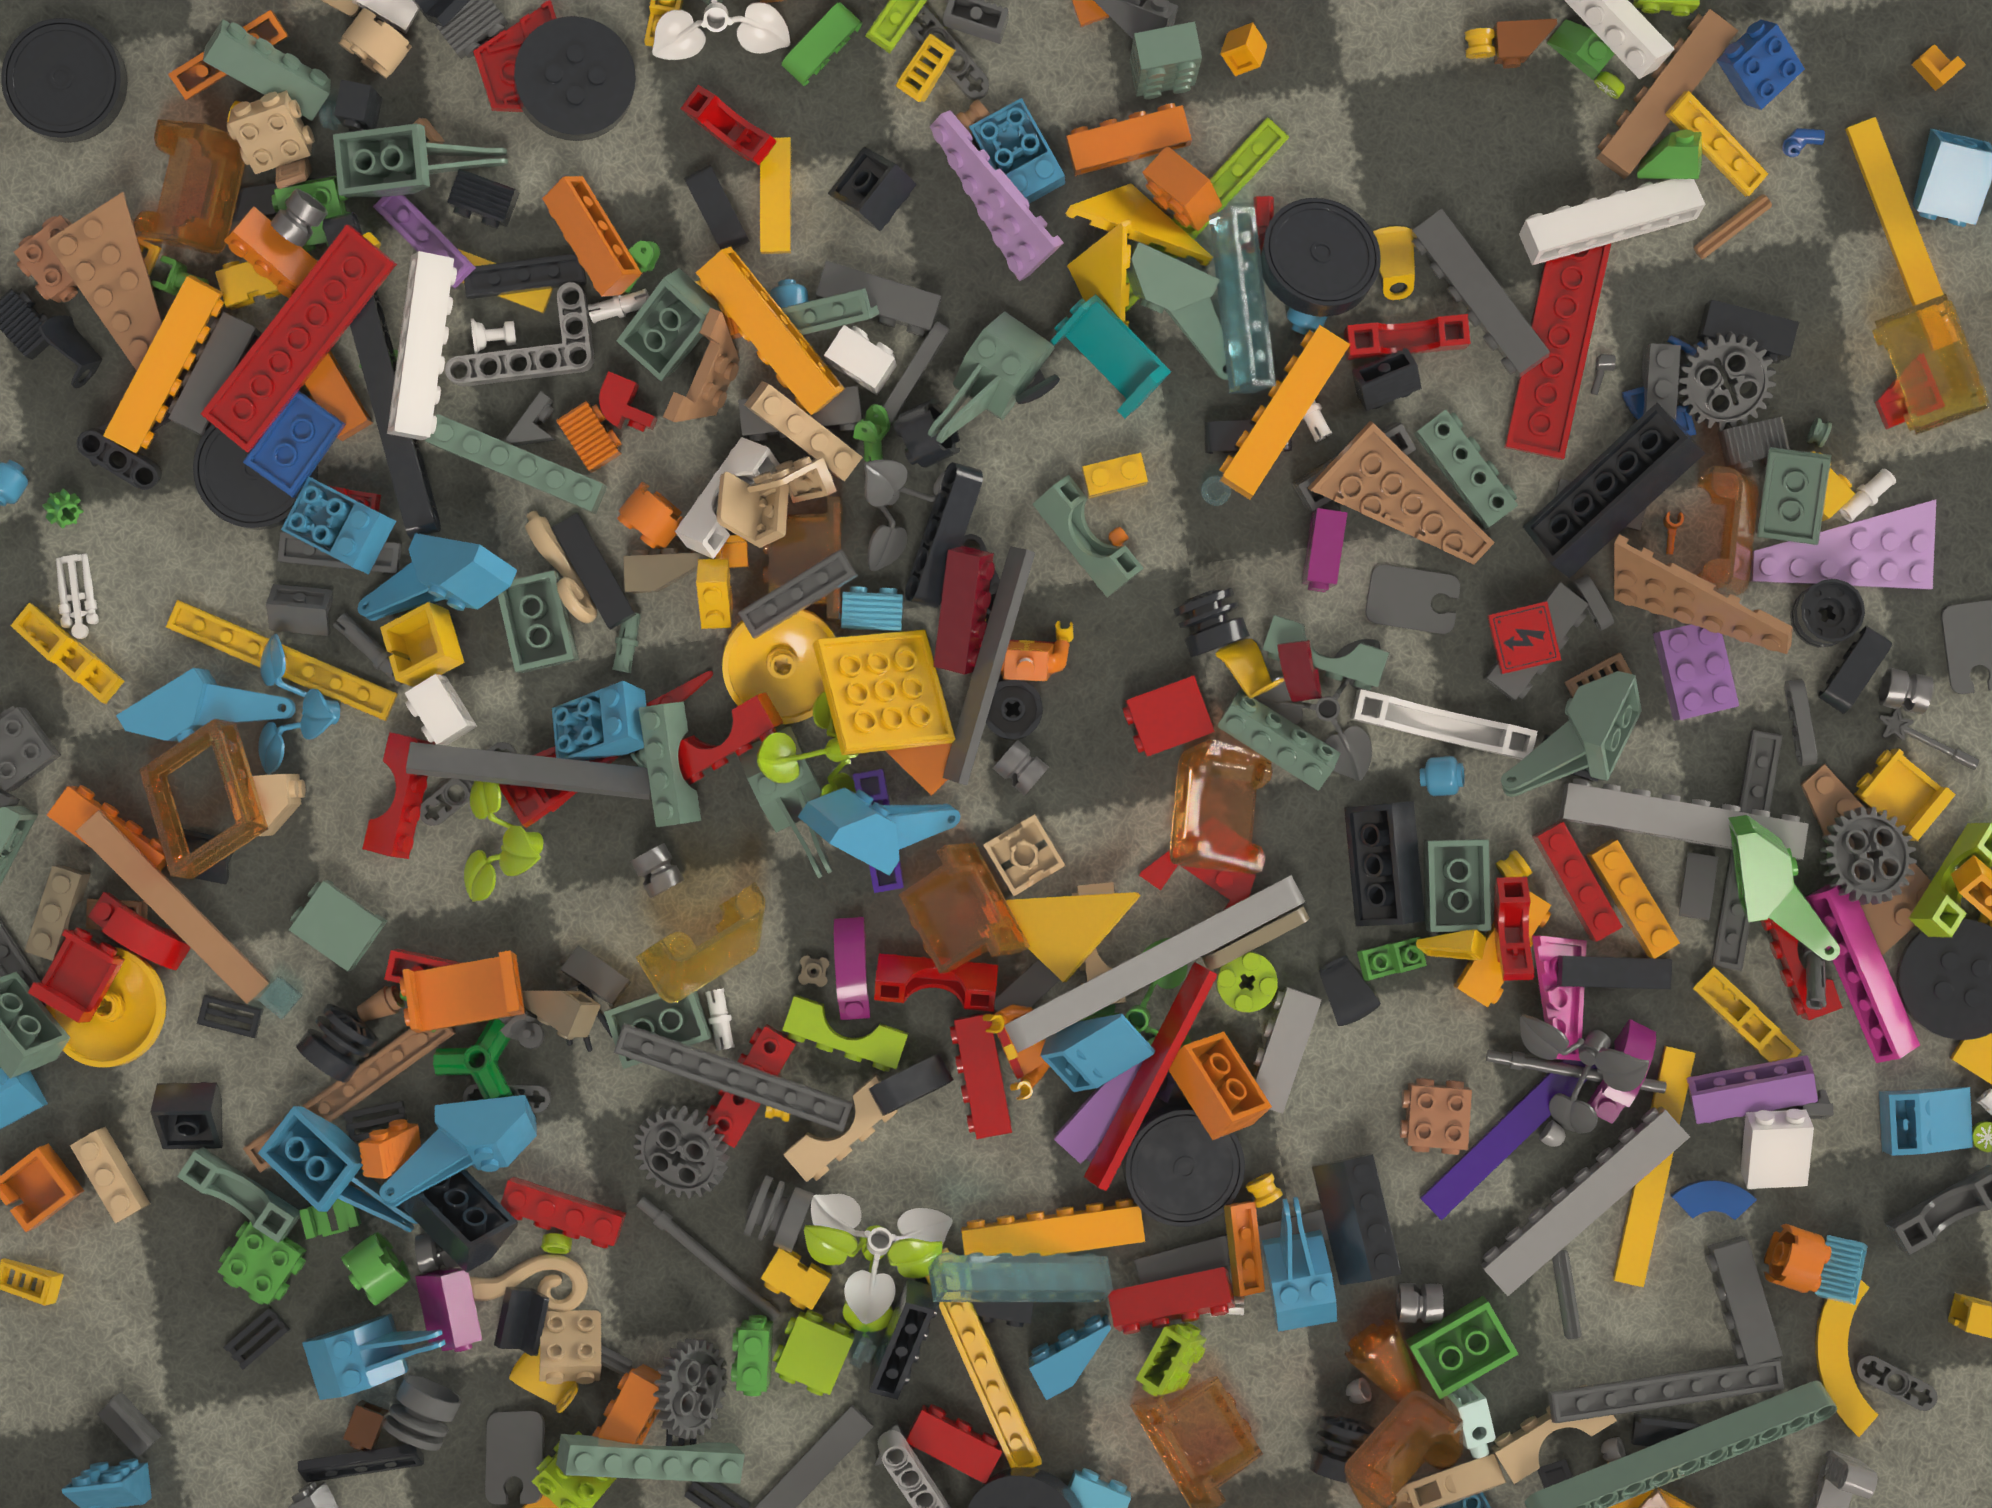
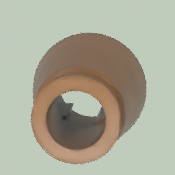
(381, 1004)

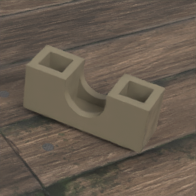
(61, 895)

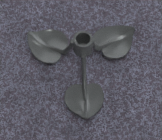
(882, 488)
(1352, 743)
(1618, 1069)

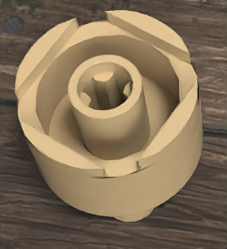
(375, 43)

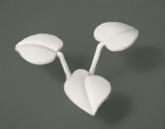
(759, 32)
(872, 1293)

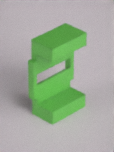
(317, 1222)

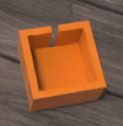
(1181, 189)
(41, 1184)

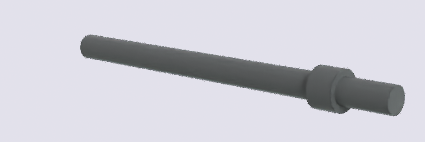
(1518, 1061)
(663, 1220)

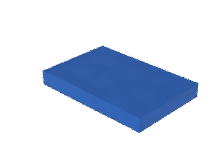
(294, 444)

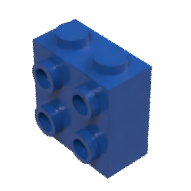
(1760, 64)

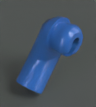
(1799, 138)

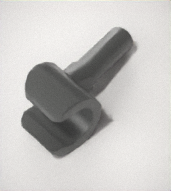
(1603, 363)

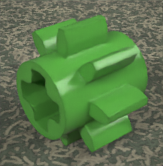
(61, 500)

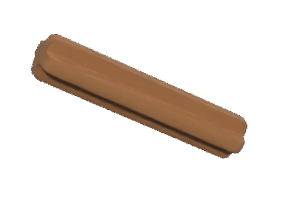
(1732, 226)

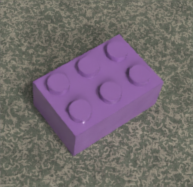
(1695, 671)

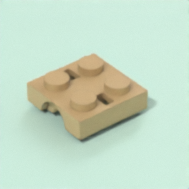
(1019, 847)

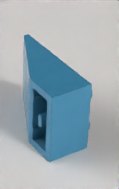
(1019, 150)
(338, 525)
(600, 723)
(1095, 1051)
(1925, 1120)
(1062, 1363)
(110, 1486)

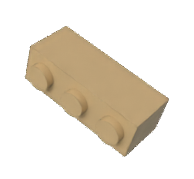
(110, 1174)

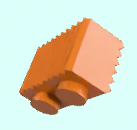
(589, 436)
(389, 1148)

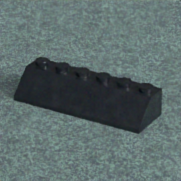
(1613, 490)

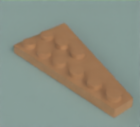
(112, 275)
(1392, 489)
(1690, 599)
(1888, 919)

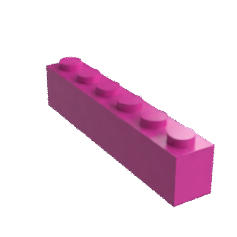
(1865, 976)

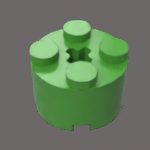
(376, 1268)

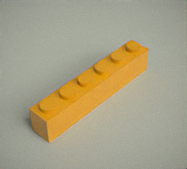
(769, 331)
(164, 363)
(1284, 412)
(1057, 1232)

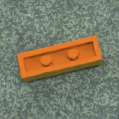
(1244, 1248)

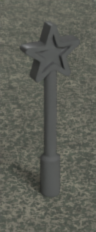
(1899, 727)

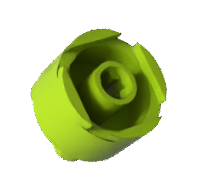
(1243, 998)

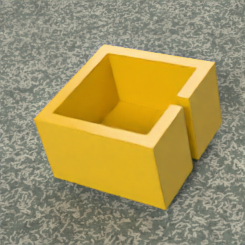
(427, 639)

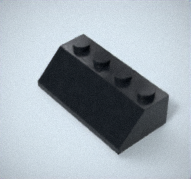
(1384, 864)
(462, 1219)
(1356, 1220)

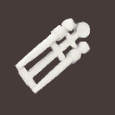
(79, 630)

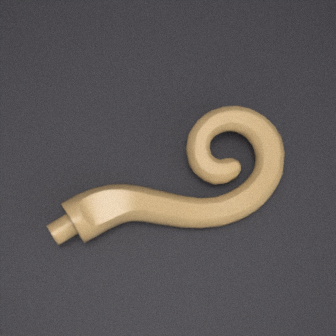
(570, 587)
(492, 1288)

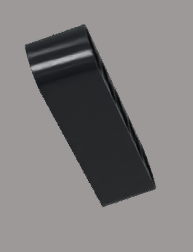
(943, 532)

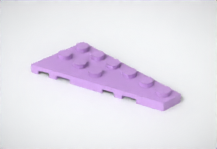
(997, 200)
(1873, 552)

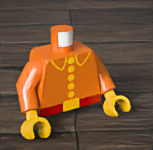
(1037, 658)
(1024, 1064)

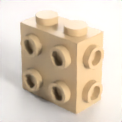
(270, 131)

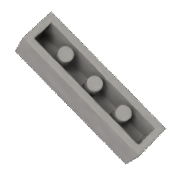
(1284, 1044)

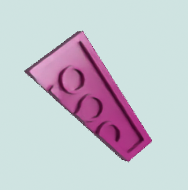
(1560, 1004)

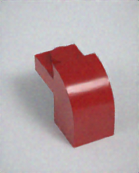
(616, 401)

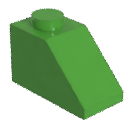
(1581, 47)
(1674, 157)

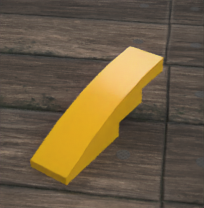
(776, 199)
(67, 653)
(1745, 1017)

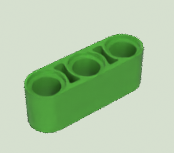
(820, 43)

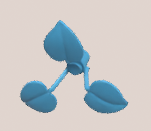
(317, 712)

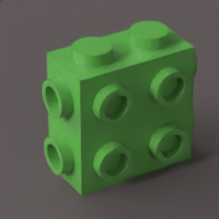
(323, 190)
(261, 1264)
(754, 1359)

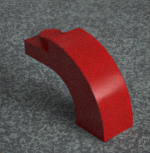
(728, 126)
(1512, 928)
(138, 933)

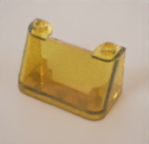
(1933, 364)
(682, 968)

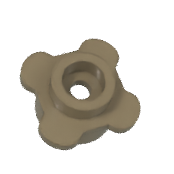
(820, 976)

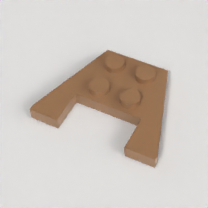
(713, 376)

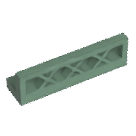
(831, 311)

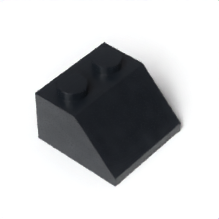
(872, 188)
(188, 1115)

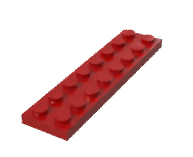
(1564, 323)
(298, 338)

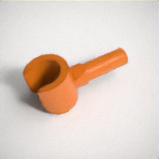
(1672, 531)
(1118, 536)

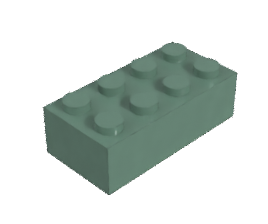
(1165, 60)

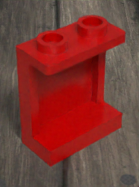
(1168, 716)
(78, 976)

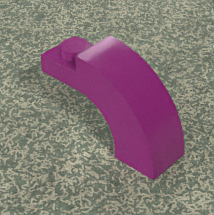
(851, 968)
(1637, 1042)

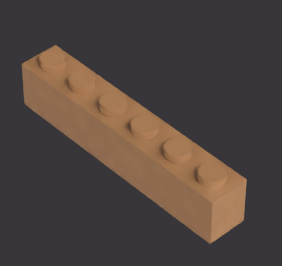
(1683, 73)

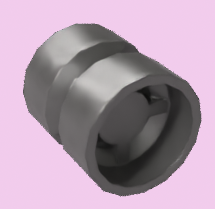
(301, 214)
(1910, 692)
(1020, 767)
(657, 870)
(1419, 1303)

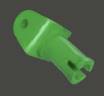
(645, 255)
(176, 276)
(873, 431)

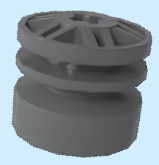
(778, 1213)
(422, 1412)

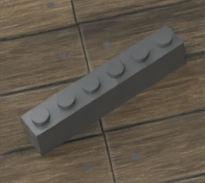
(1480, 294)

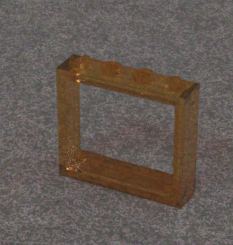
(239, 788)

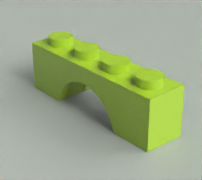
(1940, 906)
(808, 1021)

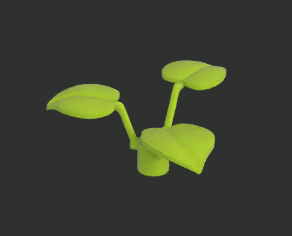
(779, 759)
(519, 847)
(833, 1246)

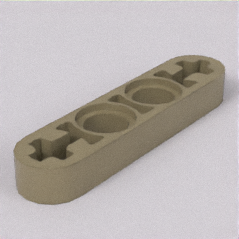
(1256, 937)

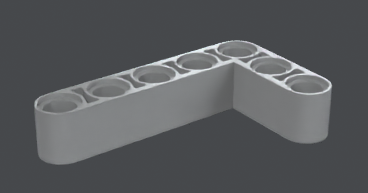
(535, 355)
(1841, 1479)
(911, 1483)

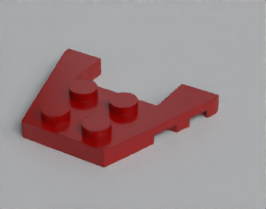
(498, 58)
(1230, 884)

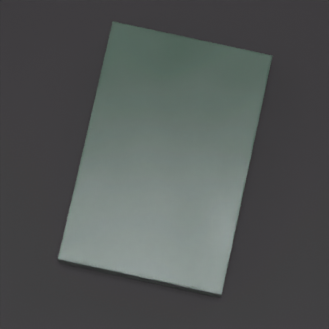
(1794, 495)

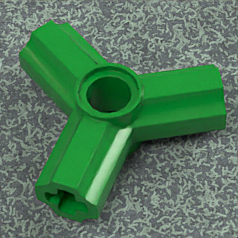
(463, 1061)

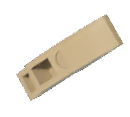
(1452, 1484)

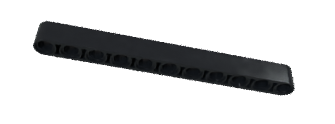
(379, 369)

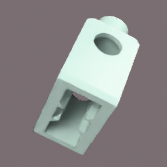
(1477, 1424)

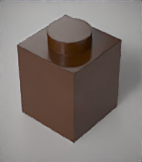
(365, 1425)

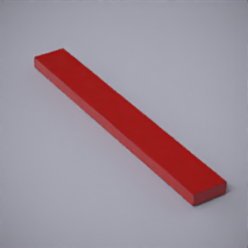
(1150, 1076)

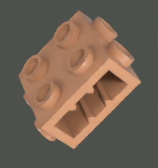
(40, 261)
(1436, 1116)

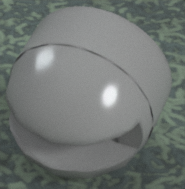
(1553, 1134)
(1354, 1391)
(1613, 1449)

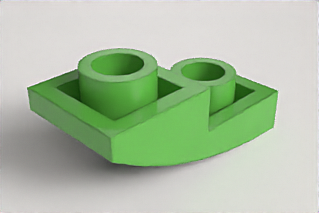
(1391, 959)

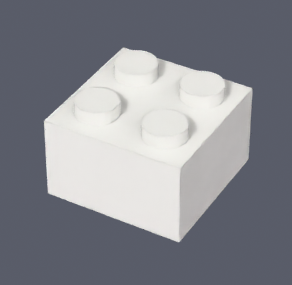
(861, 359)
(439, 710)

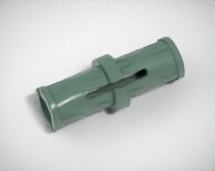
(626, 644)

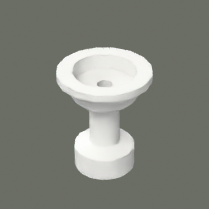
(482, 335)

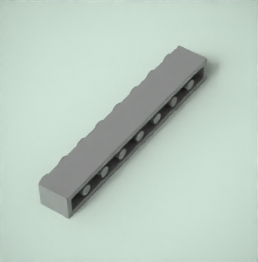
(1669, 817)
(1584, 1200)

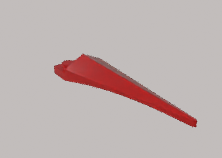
(534, 803)

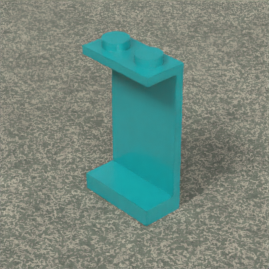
(1113, 351)

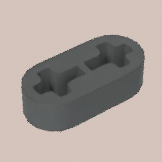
(1597, 608)

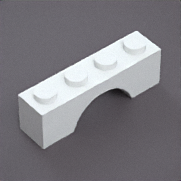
(700, 526)

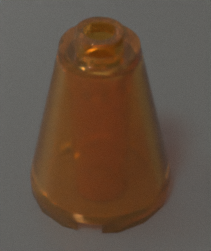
(1384, 1359)

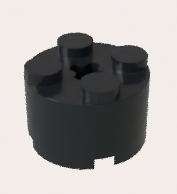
(914, 428)
(1030, 709)

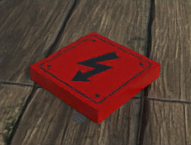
(1524, 637)

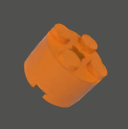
(651, 516)
(1796, 1259)

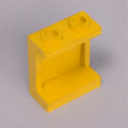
(1904, 793)

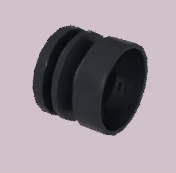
(1843, 606)
(1211, 622)
(334, 1047)
(1343, 1439)

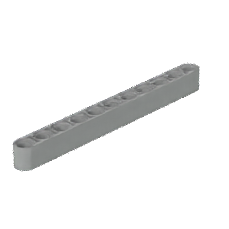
(1154, 964)

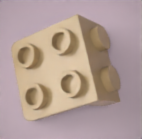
(804, 476)
(754, 516)
(571, 1347)

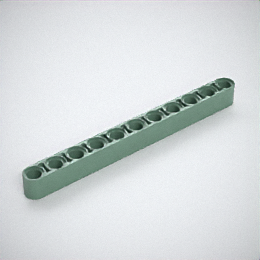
(1690, 1451)

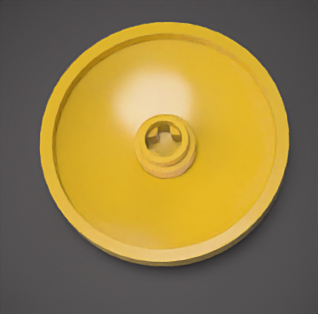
(778, 664)
(125, 1020)

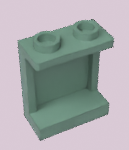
(336, 925)

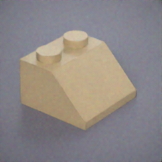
(279, 798)

